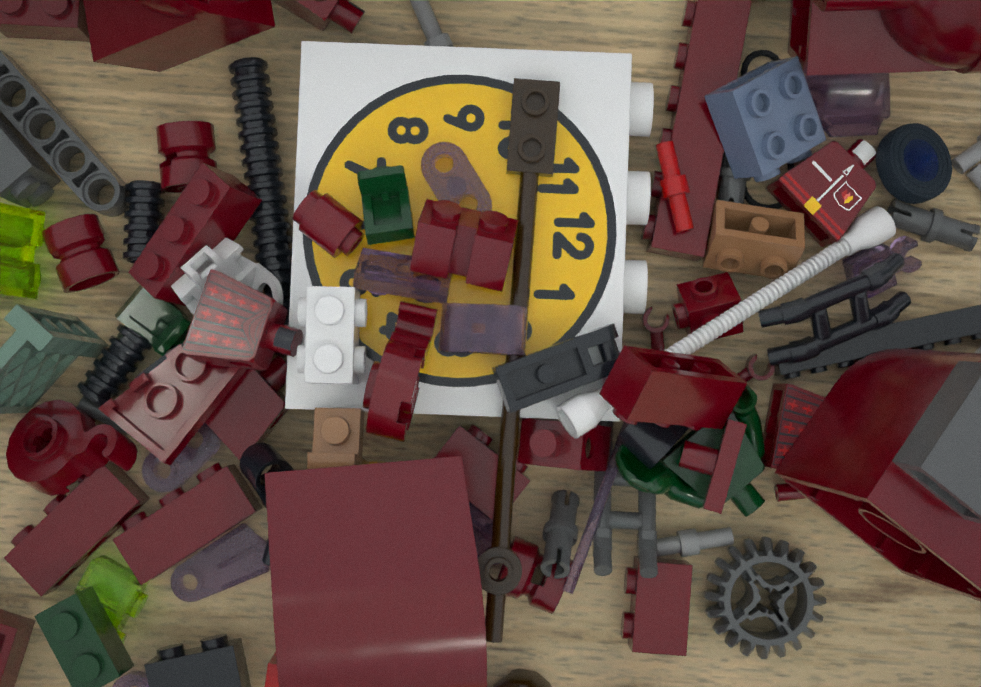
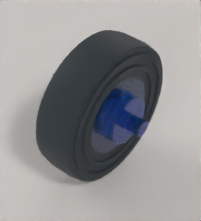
(913, 163)

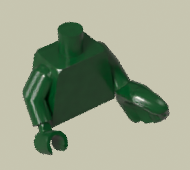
(691, 486)

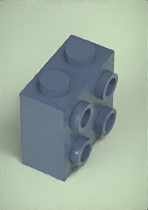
(766, 119)

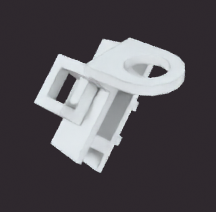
(229, 261)

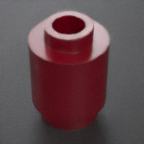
(329, 224)

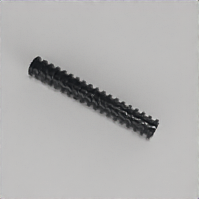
(263, 169)

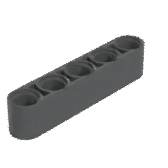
(64, 142)

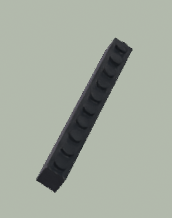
(904, 334)

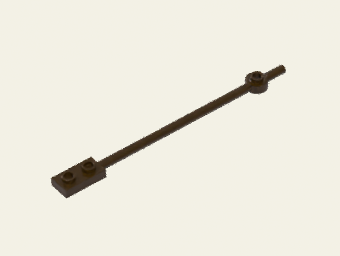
(530, 156)

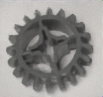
(782, 587)

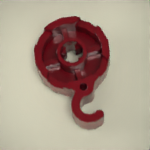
(394, 381)
(60, 444)

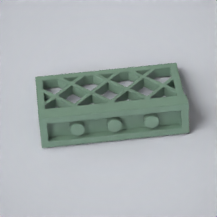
(40, 354)

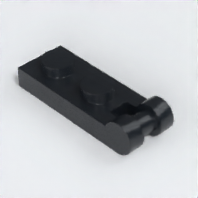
(556, 369)

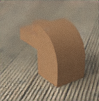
(337, 438)

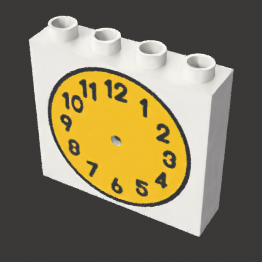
(392, 103)

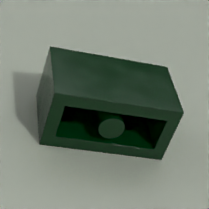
(84, 640)

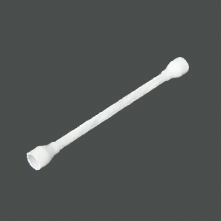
(868, 231)

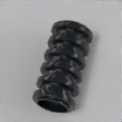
(143, 216)
(114, 365)

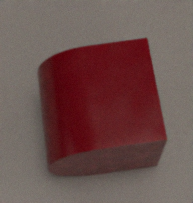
(849, 473)
(375, 576)

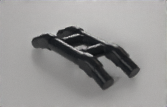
(816, 309)

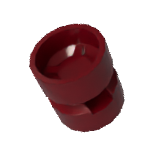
(185, 149)
(78, 247)
(549, 591)

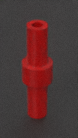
(674, 186)

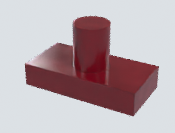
(715, 463)

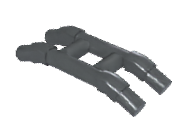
(643, 521)

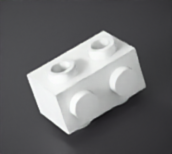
(331, 335)

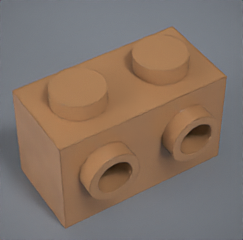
(754, 240)

